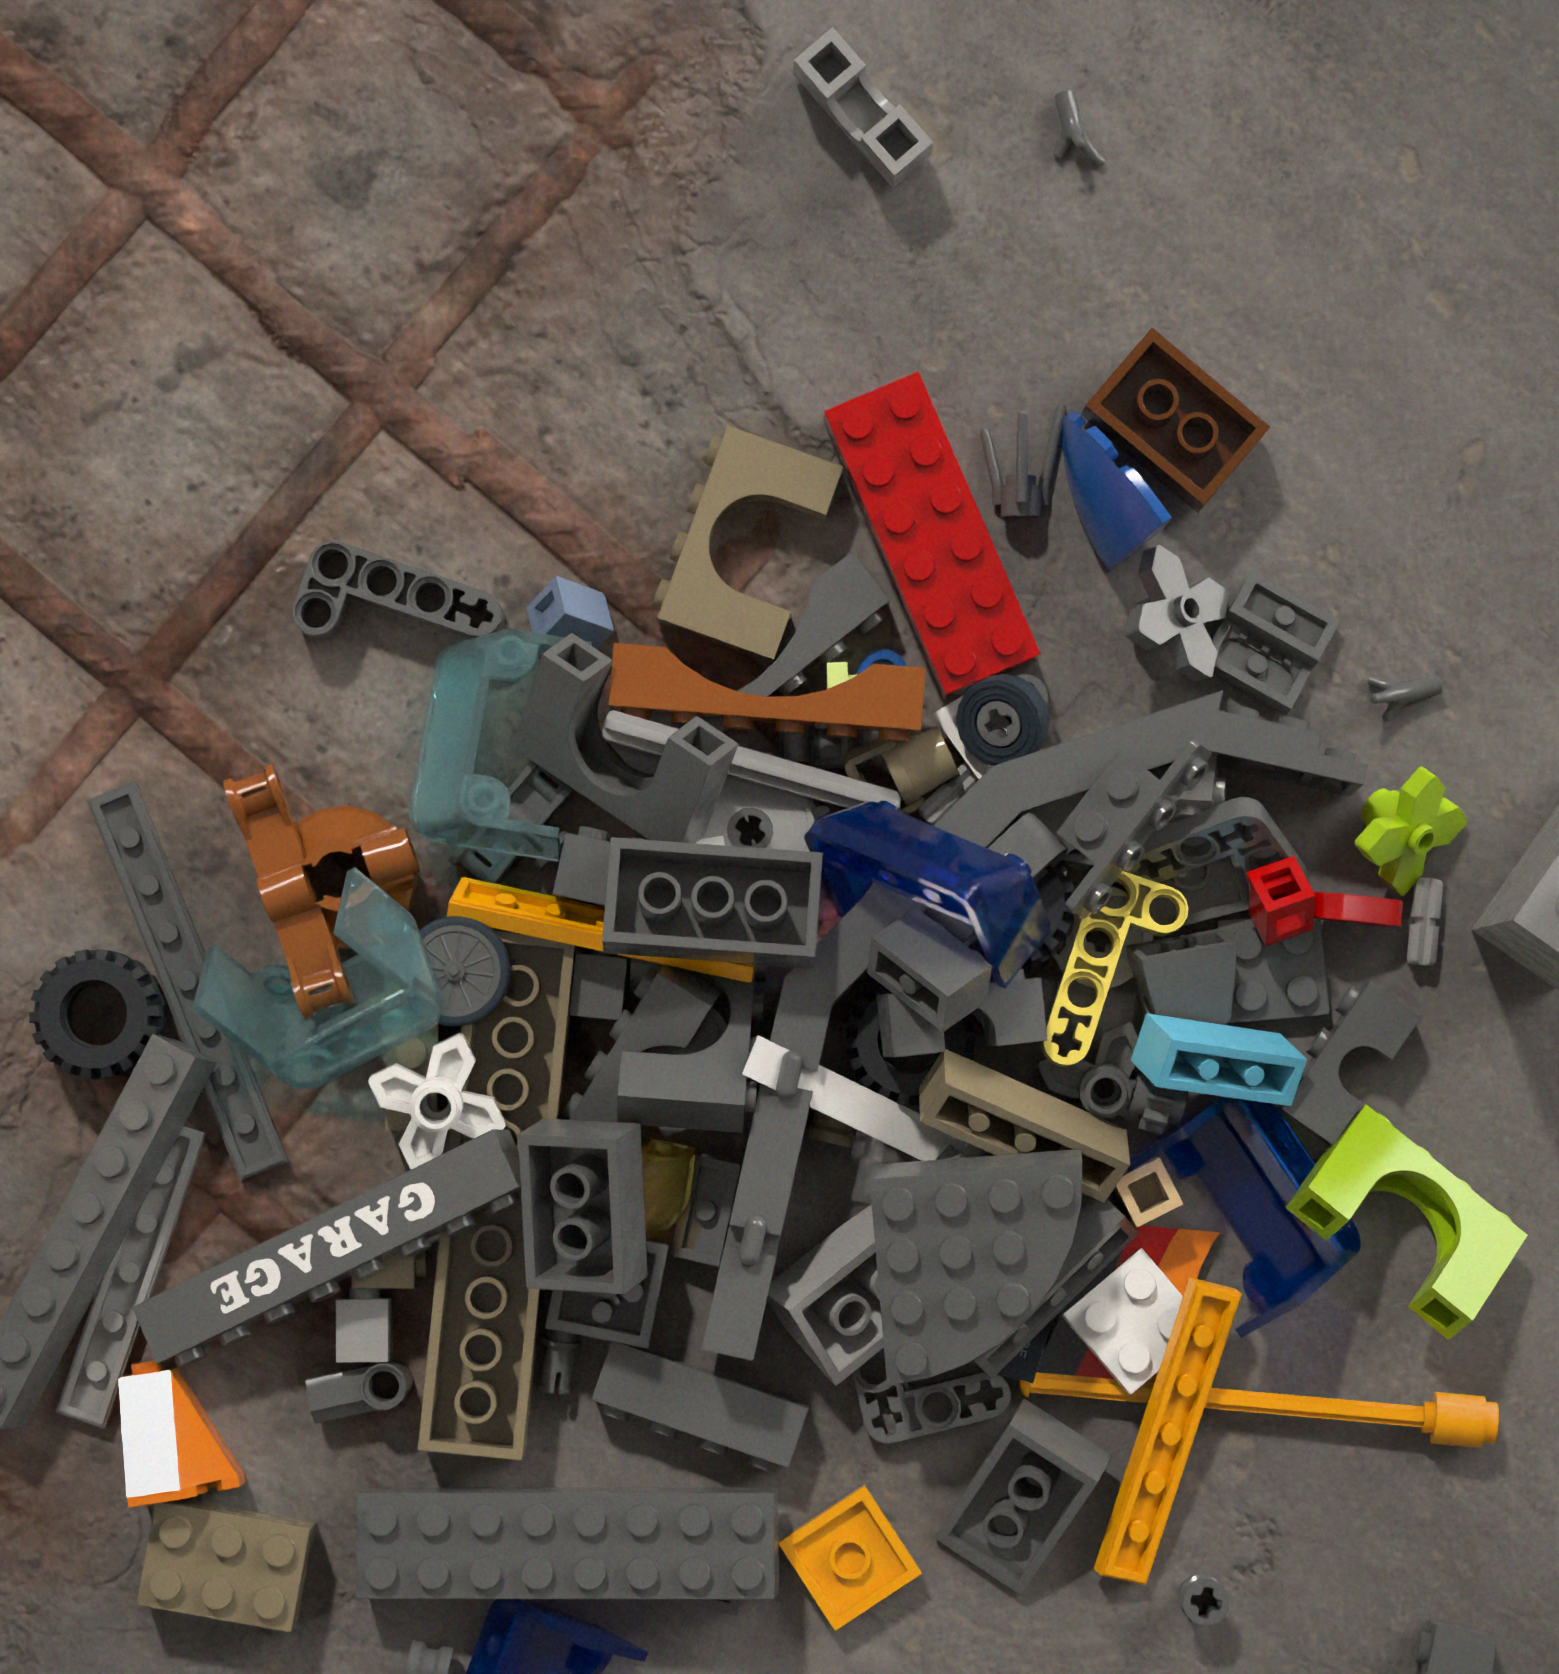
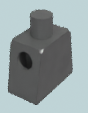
(1186, 976)

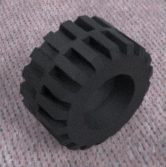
(55, 1003)
(874, 1070)

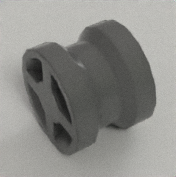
(428, 1660)

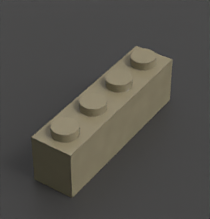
(1018, 1119)

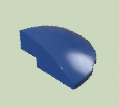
(1111, 502)

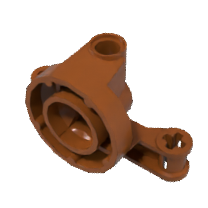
(283, 862)

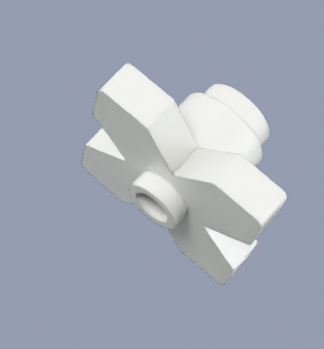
(408, 1092)

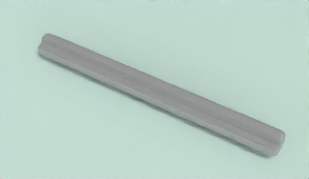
(755, 765)

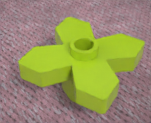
(1406, 826)

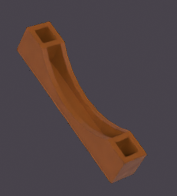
(877, 699)

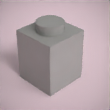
(364, 1326)

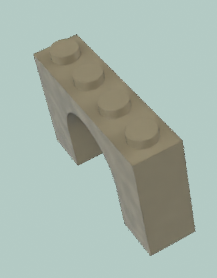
(742, 472)

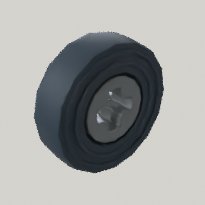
(1010, 697)

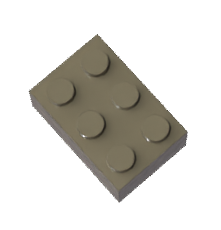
(226, 1564)

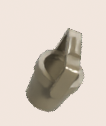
(914, 765)

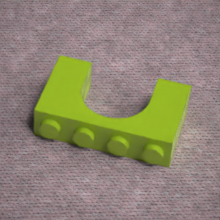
(1470, 1234)

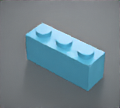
(1218, 1059)

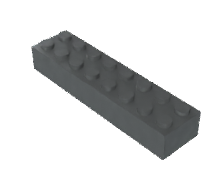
(567, 1543)

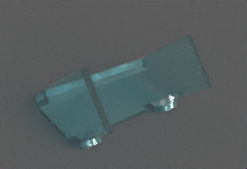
(446, 797)
(389, 981)

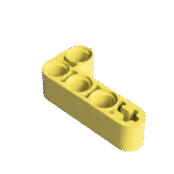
(1101, 970)

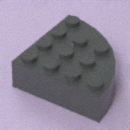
(967, 1251)

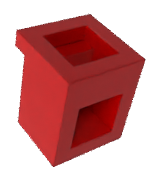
(1280, 901)

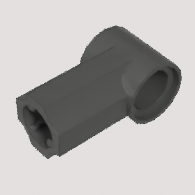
(354, 1391)

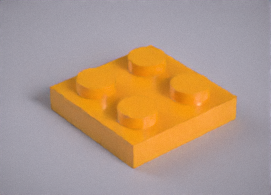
(849, 1557)

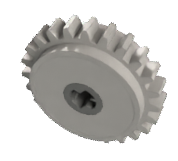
(781, 815)

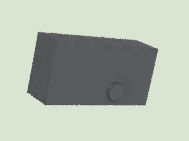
(712, 902)

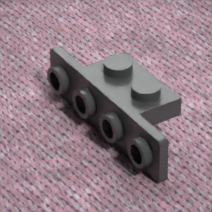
(1120, 817)

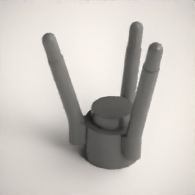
(1021, 495)

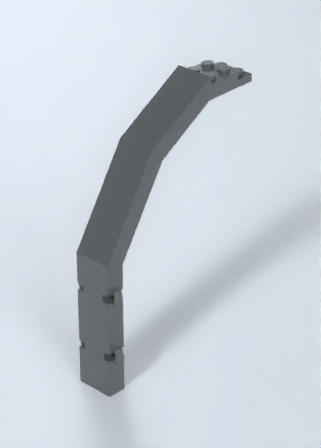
(987, 810)

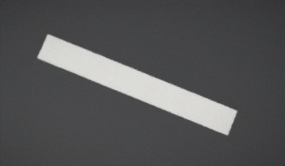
(854, 1104)

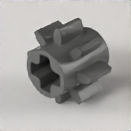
(1156, 1105)

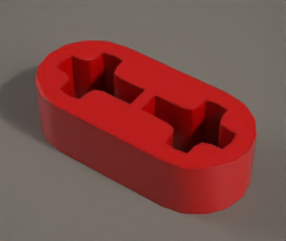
(1358, 909)

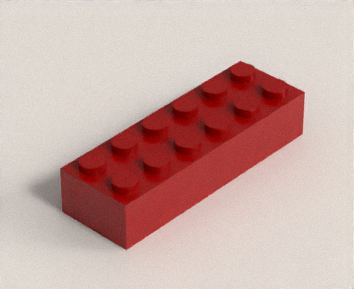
(931, 534)

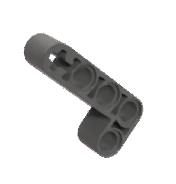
(401, 601)

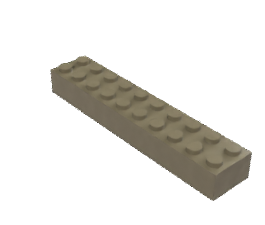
(481, 1308)

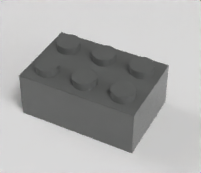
(583, 1205)

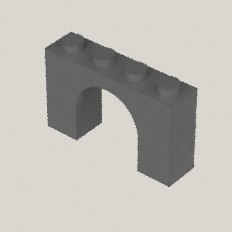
(565, 738)
(701, 1087)

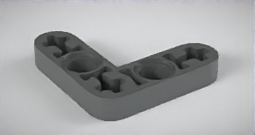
(1234, 839)
(910, 1403)

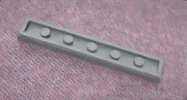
(130, 1280)

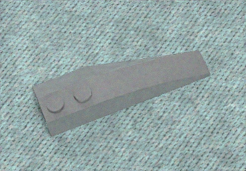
(833, 1296)

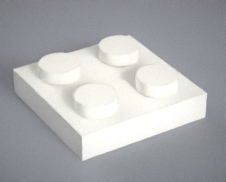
(1128, 1320)

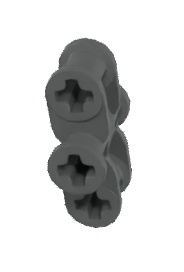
(531, 802)

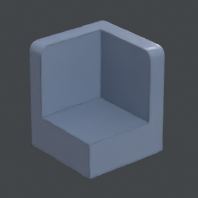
(571, 608)

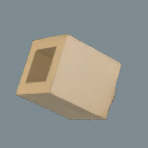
(1147, 1192)

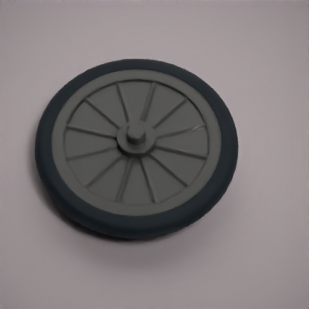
(468, 967)

